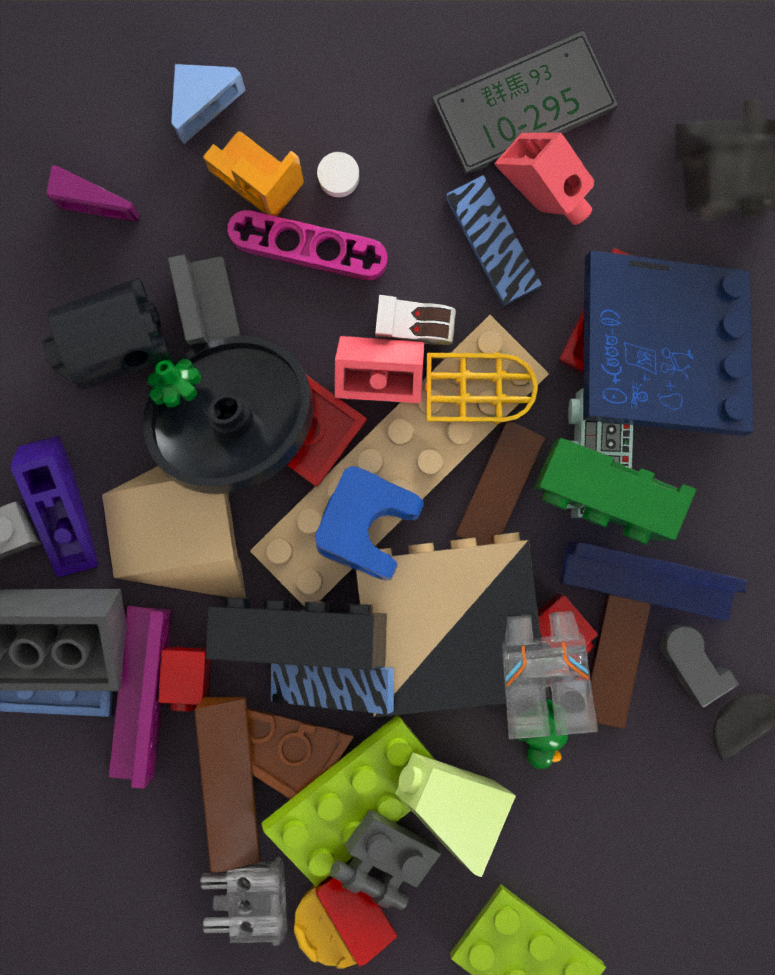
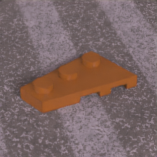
(292, 751)

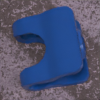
(351, 511)

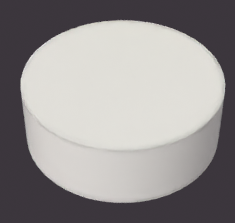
(338, 174)

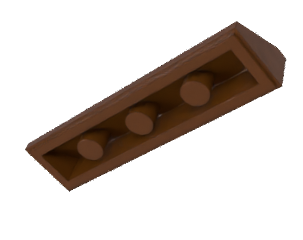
(227, 782)

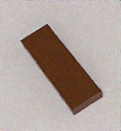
(500, 484)
(617, 658)

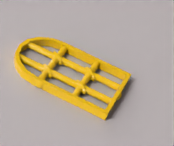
(464, 398)

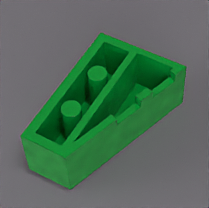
(613, 492)

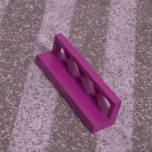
(137, 701)

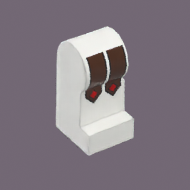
(414, 321)

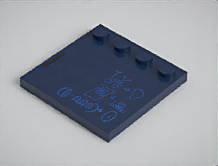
(667, 344)

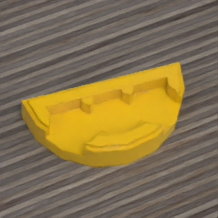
(318, 934)

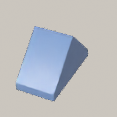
(201, 95)

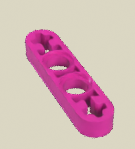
(306, 251)

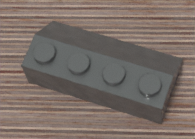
(61, 639)

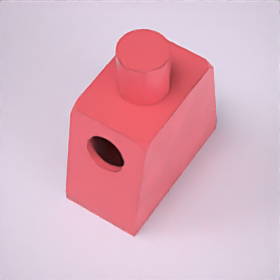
(548, 174)

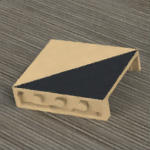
(451, 619)

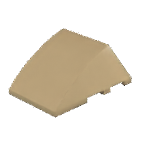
(172, 536)

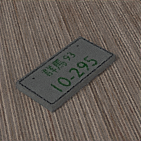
(535, 94)

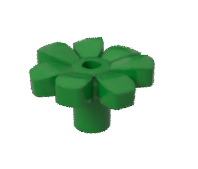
(173, 381)

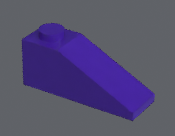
(55, 504)

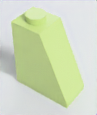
(457, 807)

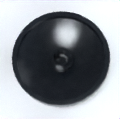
(241, 424)

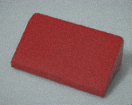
(356, 919)

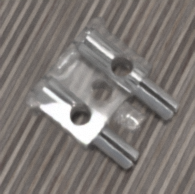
(267, 900)

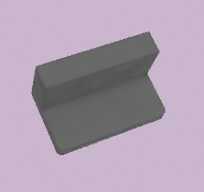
(204, 299)

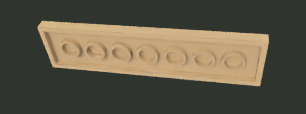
(402, 452)

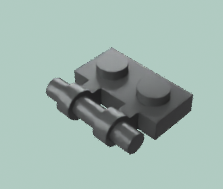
(391, 849)

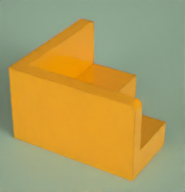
(256, 173)

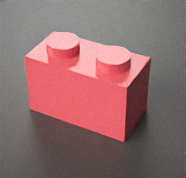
(379, 369)

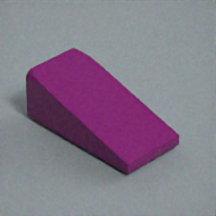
(81, 196)

